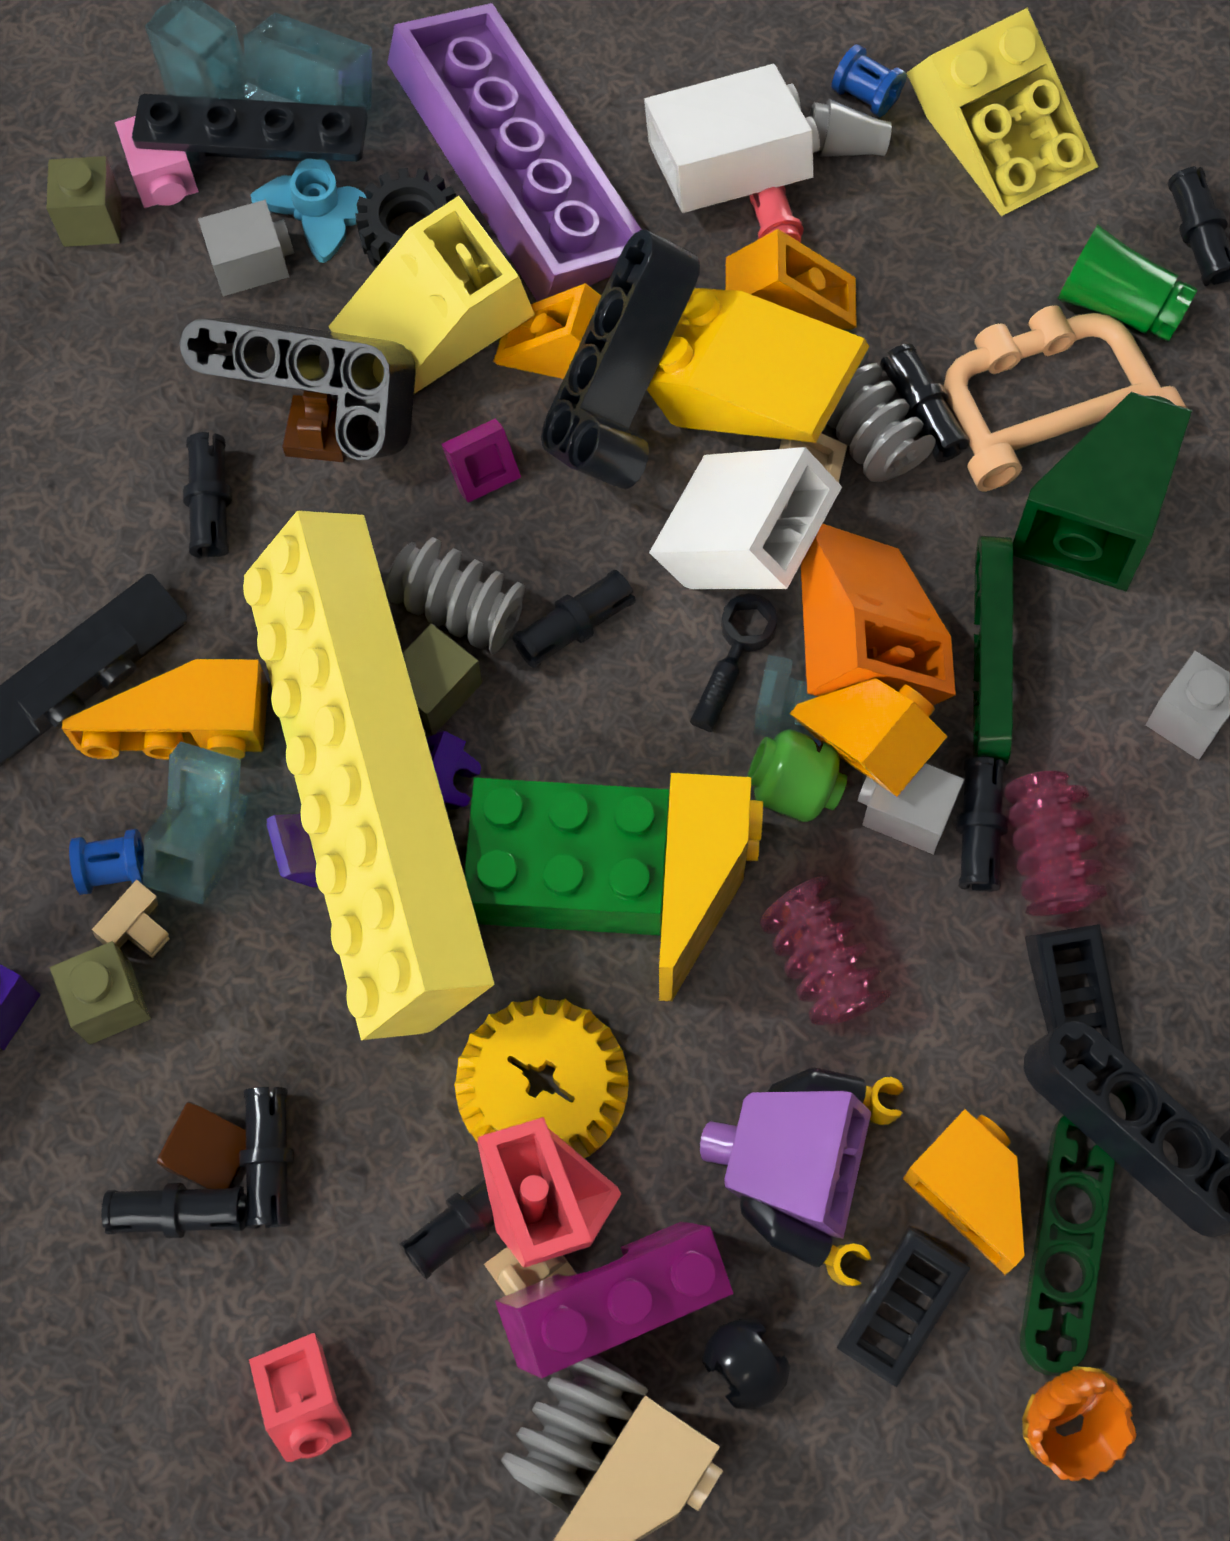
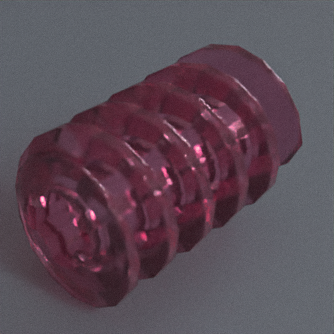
(1051, 843)
(820, 955)

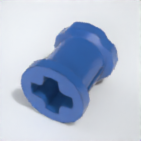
(868, 80)
(106, 861)

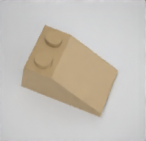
(644, 1479)

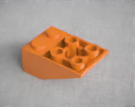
(870, 620)

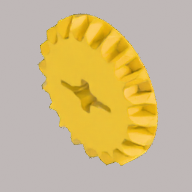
(534, 1035)

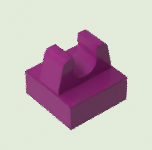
(481, 460)

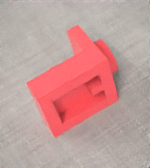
(299, 1399)

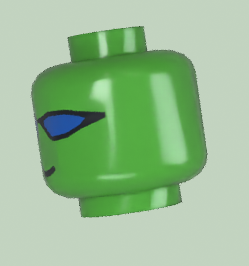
(797, 775)

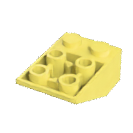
(1004, 112)
(438, 295)

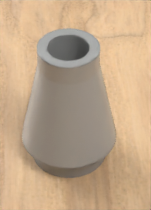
(849, 131)

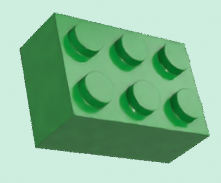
(567, 855)

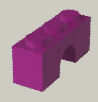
(593, 1311)

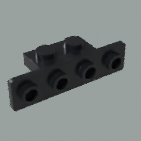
(250, 128)
(84, 661)

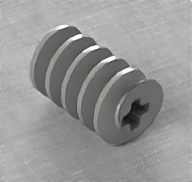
(875, 428)
(454, 595)
(572, 1429)

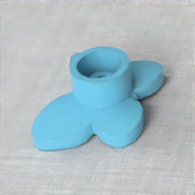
(315, 201)

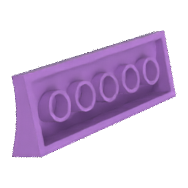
(512, 148)

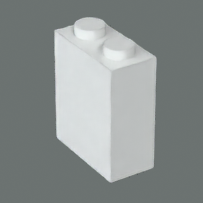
(731, 137)
(746, 519)

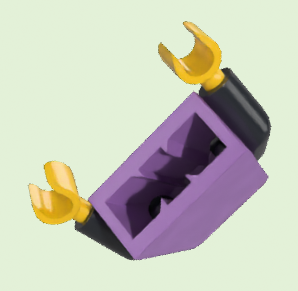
(800, 1160)

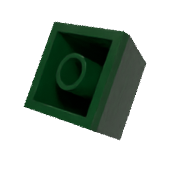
(1105, 494)

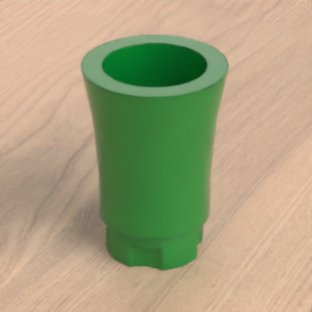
(1127, 287)

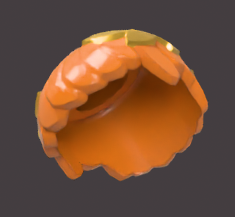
(1105, 1427)

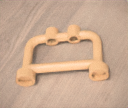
(1050, 333)

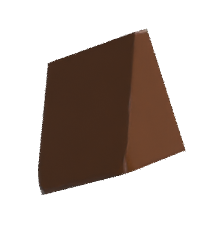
(203, 1148)

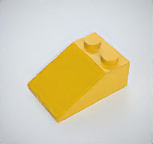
(753, 368)
(708, 843)

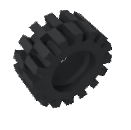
(392, 200)

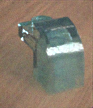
(199, 827)

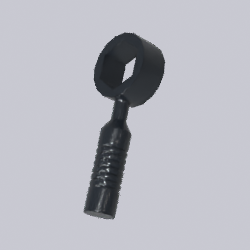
(727, 669)

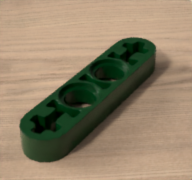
(993, 648)
(1061, 1237)

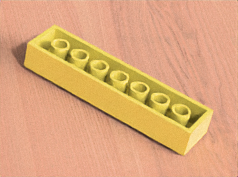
(365, 778)

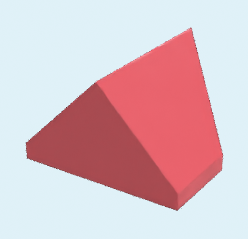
(543, 1192)

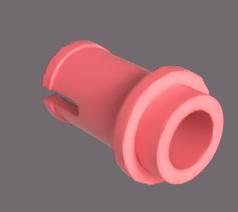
(775, 213)

